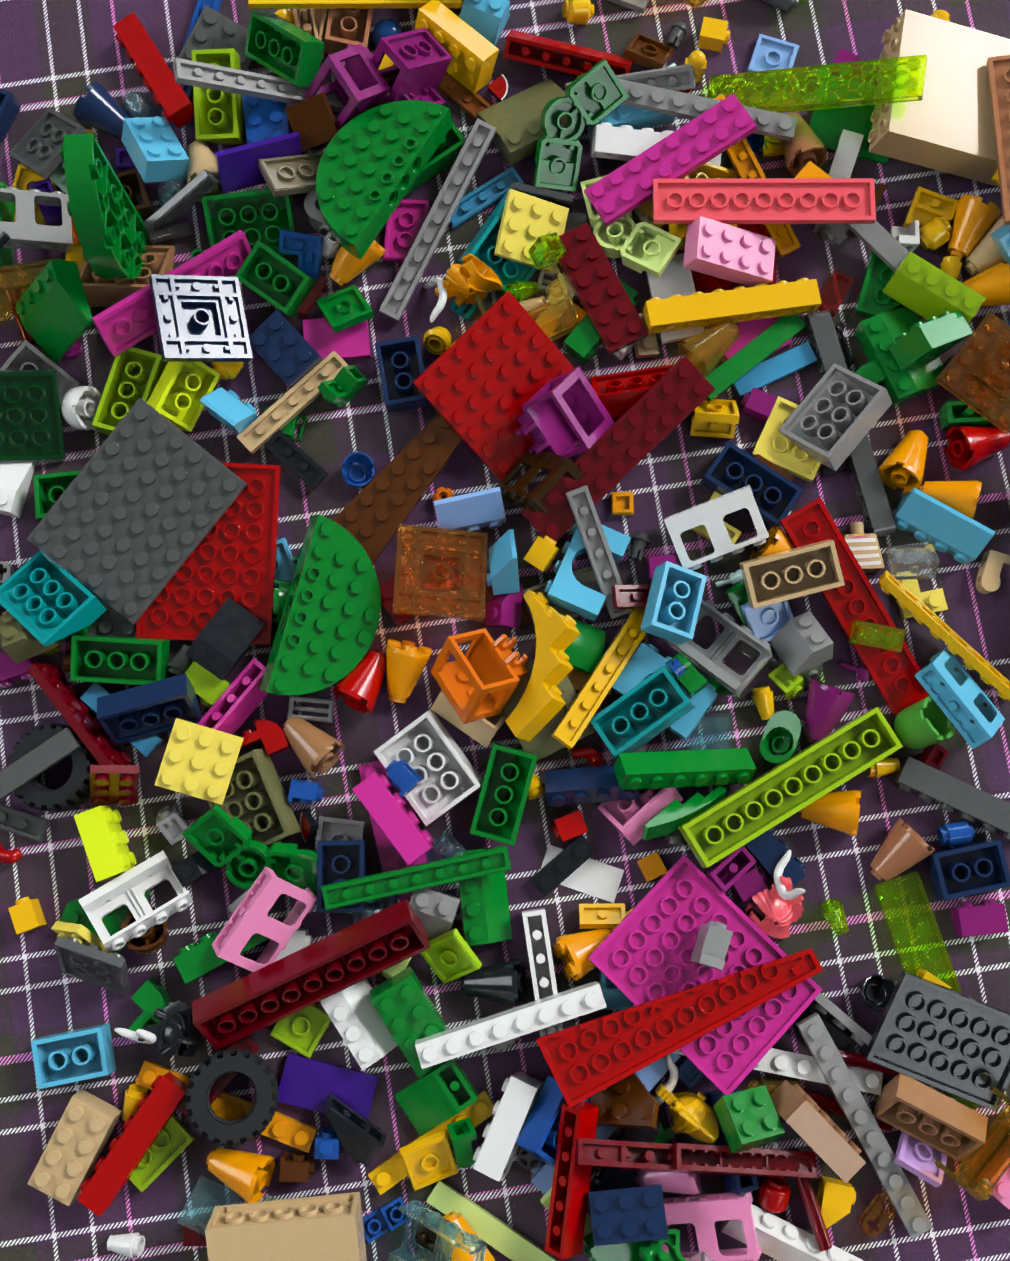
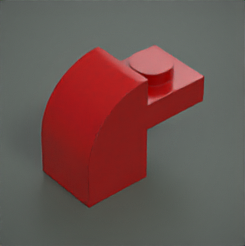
(270, 734)

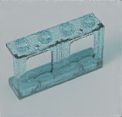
(447, 1236)

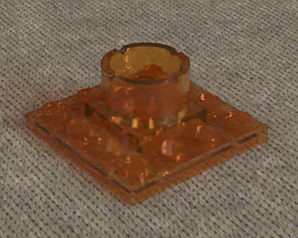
(982, 372)
(440, 573)

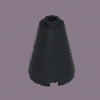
(498, 982)

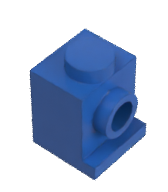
(402, 777)
(305, 791)
(327, 1144)

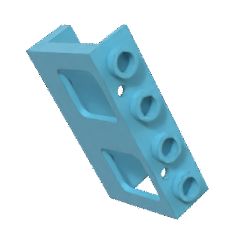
(960, 698)

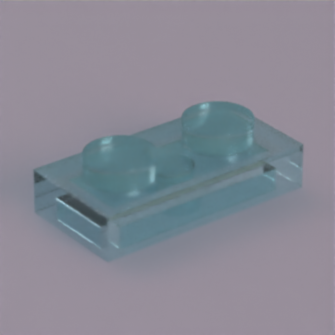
(447, 846)

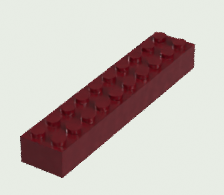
(624, 444)
(310, 975)

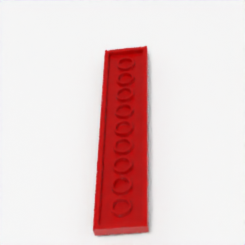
(858, 601)

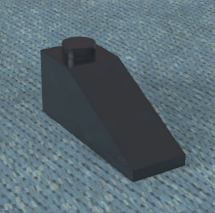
(192, 869)
(356, 1133)

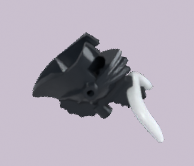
(171, 1033)

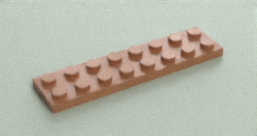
(999, 88)

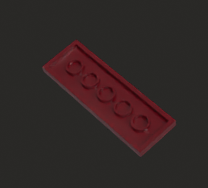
(600, 290)
(77, 714)

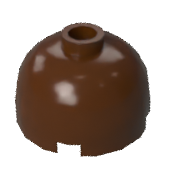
(149, 942)

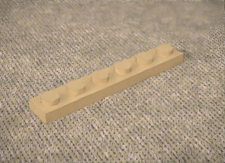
(290, 403)

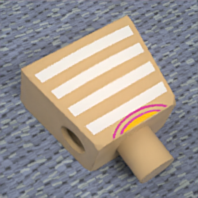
(865, 548)

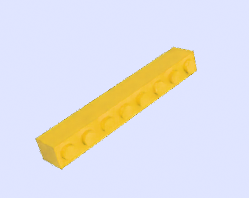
(731, 305)

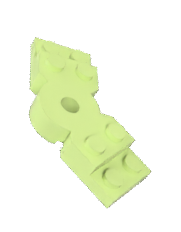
(638, 245)

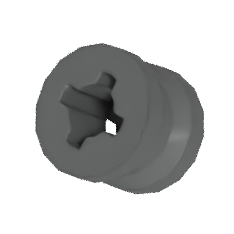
(527, 1160)

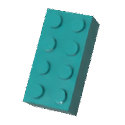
(642, 713)

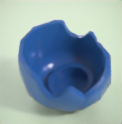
(385, 28)
(358, 469)

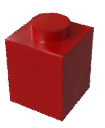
(569, 826)

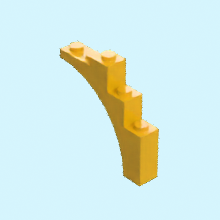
(551, 665)

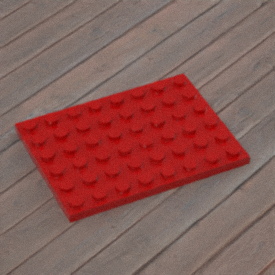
(230, 562)

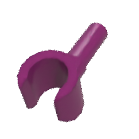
(863, 673)

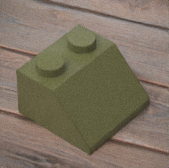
(19, 641)

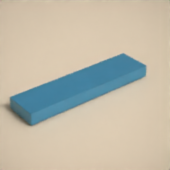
(484, 197)
(776, 369)
(145, 745)

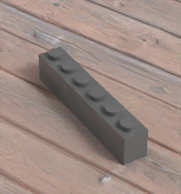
(954, 795)

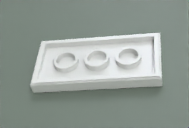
(673, 281)

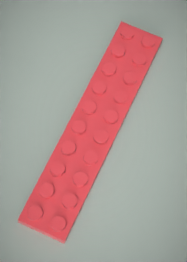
(765, 200)

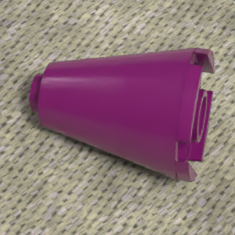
(824, 709)

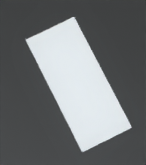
(591, 877)

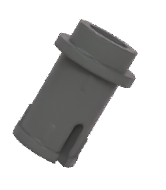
(679, 30)
(638, 547)

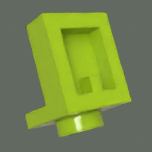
(790, 686)

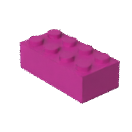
(393, 818)

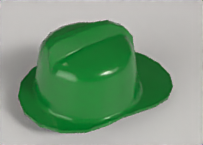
(780, 737)

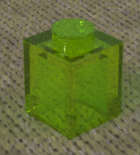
(545, 248)

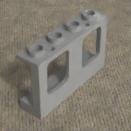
(28, 234)
(711, 659)

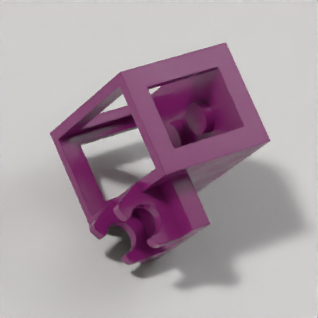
(419, 65)
(356, 82)
(564, 416)

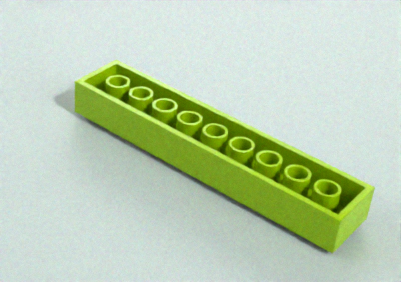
(789, 787)

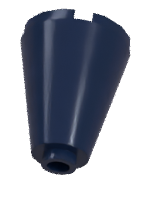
(100, 111)

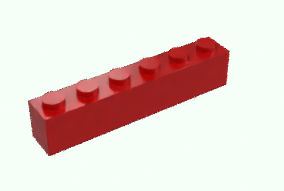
(560, 55)
(155, 69)
(133, 1144)
(570, 1182)

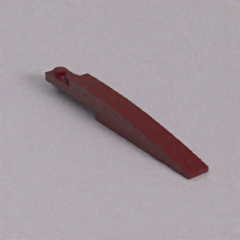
(695, 1159)

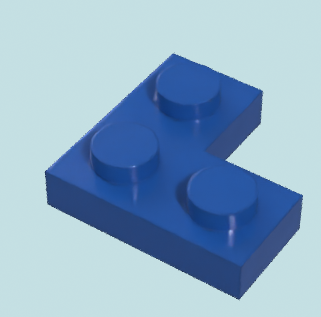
(307, 247)

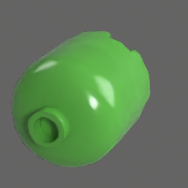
(922, 725)

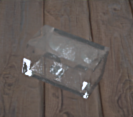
(912, 561)

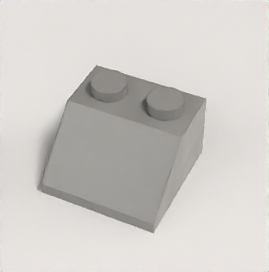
(802, 644)
(435, 910)

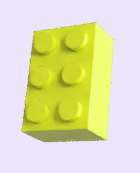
(180, 391)
(105, 842)

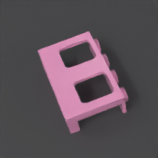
(252, 918)
(703, 1213)

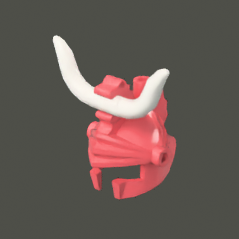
(778, 905)

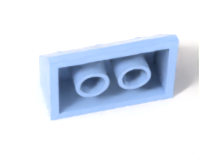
(471, 511)

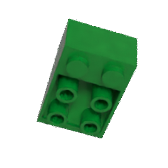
(437, 1096)

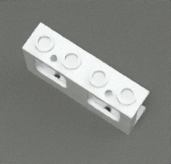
(711, 516)
(130, 891)

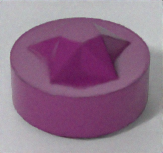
(75, 351)

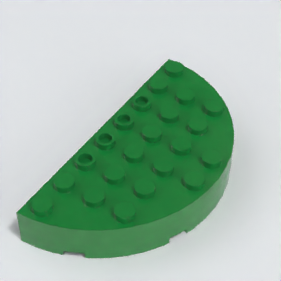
(374, 166)
(102, 211)
(327, 613)

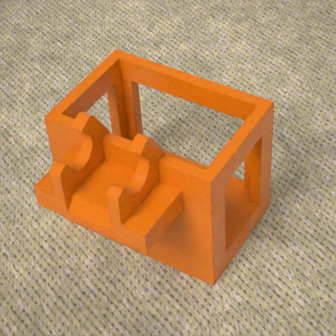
(483, 677)

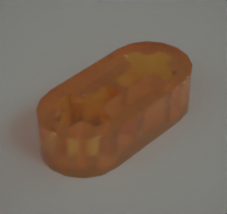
(878, 1214)

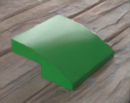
(587, 648)

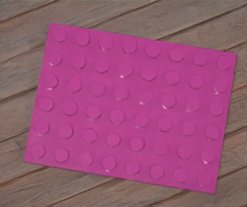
(652, 956)

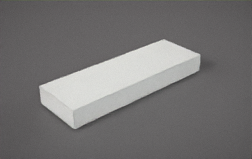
(845, 154)

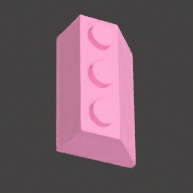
(632, 815)

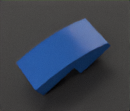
(383, 1219)

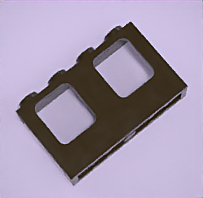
(553, 463)

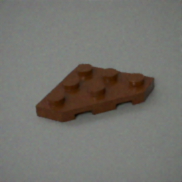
(626, 1105)

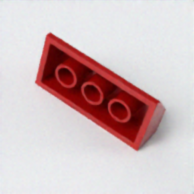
(623, 389)

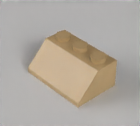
(481, 730)

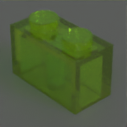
(877, 636)

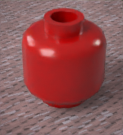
(773, 1195)

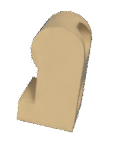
(989, 571)

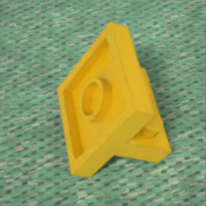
(715, 419)

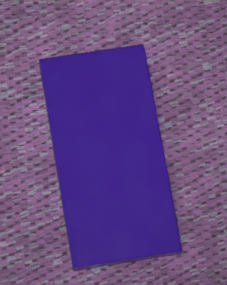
(238, 165)
(310, 1081)

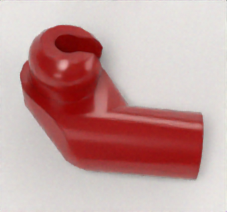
(589, 753)
(8, 856)

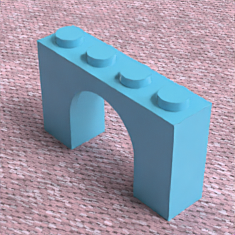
(566, 590)
(646, 662)

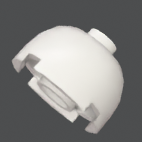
(80, 406)

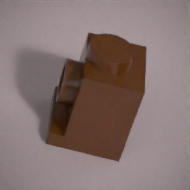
(296, 1167)

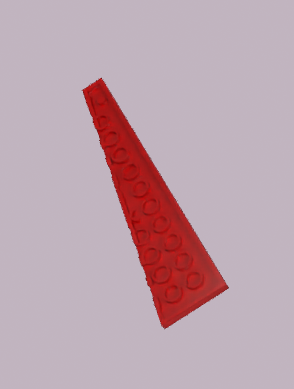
(623, 1042)

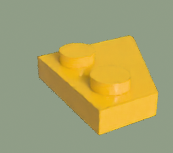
(929, 204)

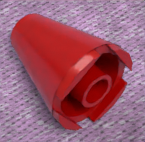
(973, 444)
(363, 683)

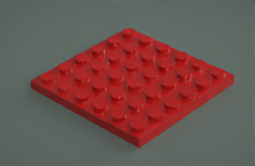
(489, 377)

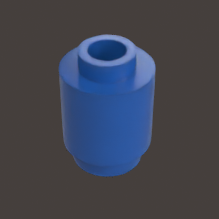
(955, 834)

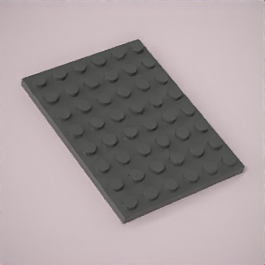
(137, 511)

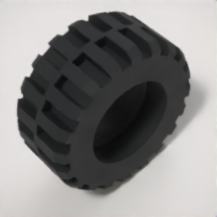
(73, 791)
(198, 1092)

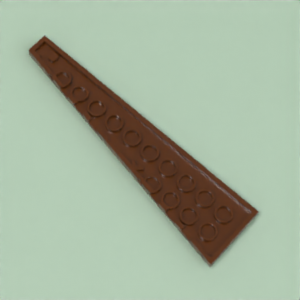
(398, 488)

